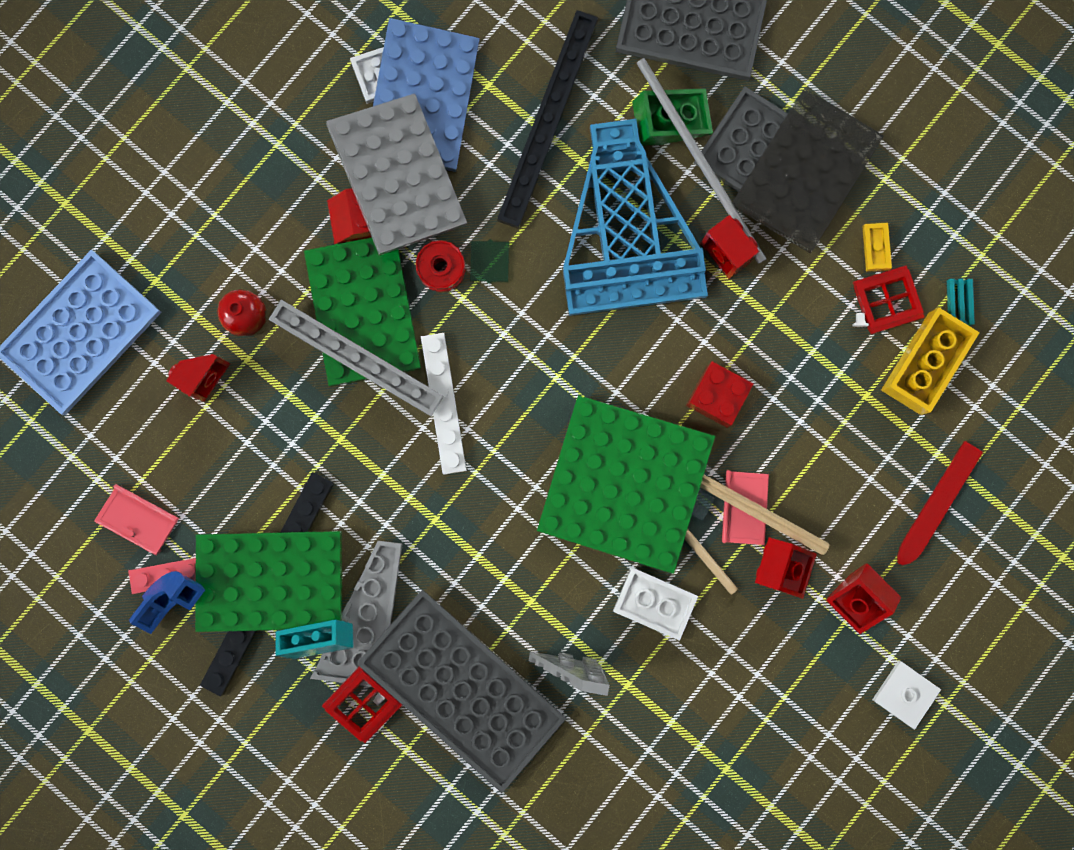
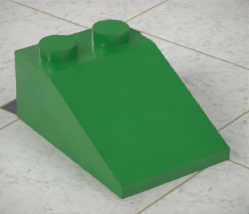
(656, 126)

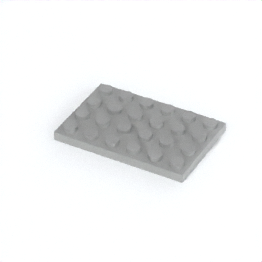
(396, 173)

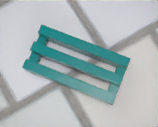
(969, 300)

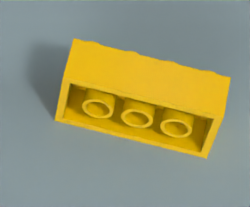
(930, 361)

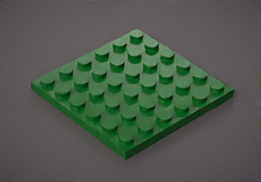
(626, 484)

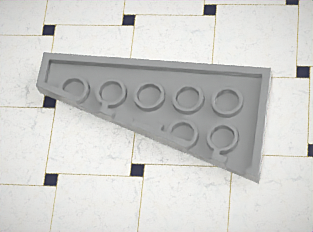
(368, 610)
(583, 675)

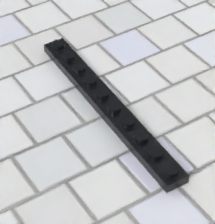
(547, 119)
(237, 642)

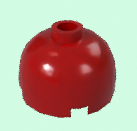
(241, 312)

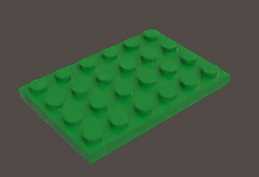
(363, 301)
(268, 580)

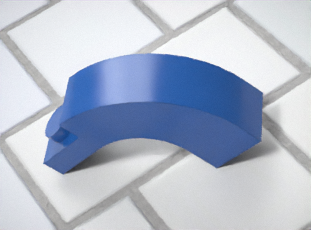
(162, 596)

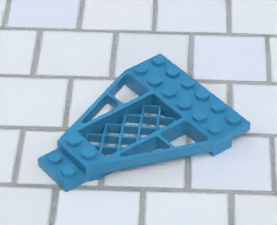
(634, 279)

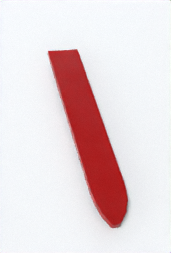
(938, 503)

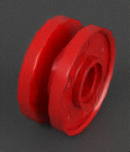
(440, 252)

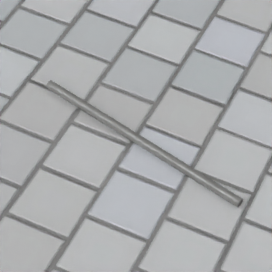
(693, 148)

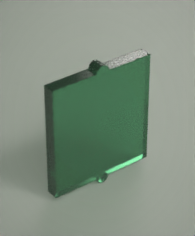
(489, 261)

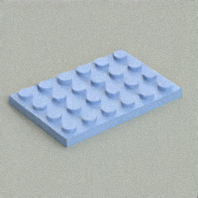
(78, 332)

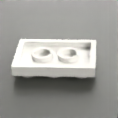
(655, 603)

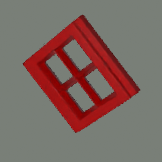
(895, 319)
(378, 718)

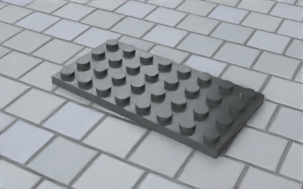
(461, 691)

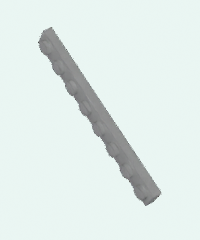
(356, 358)

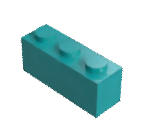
(314, 639)

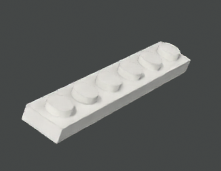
(446, 414)

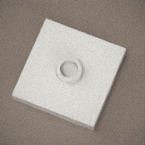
(906, 694)

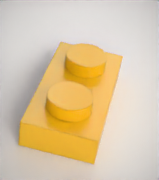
(877, 247)

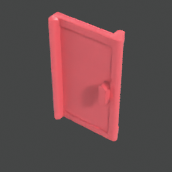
(130, 514)
(738, 525)

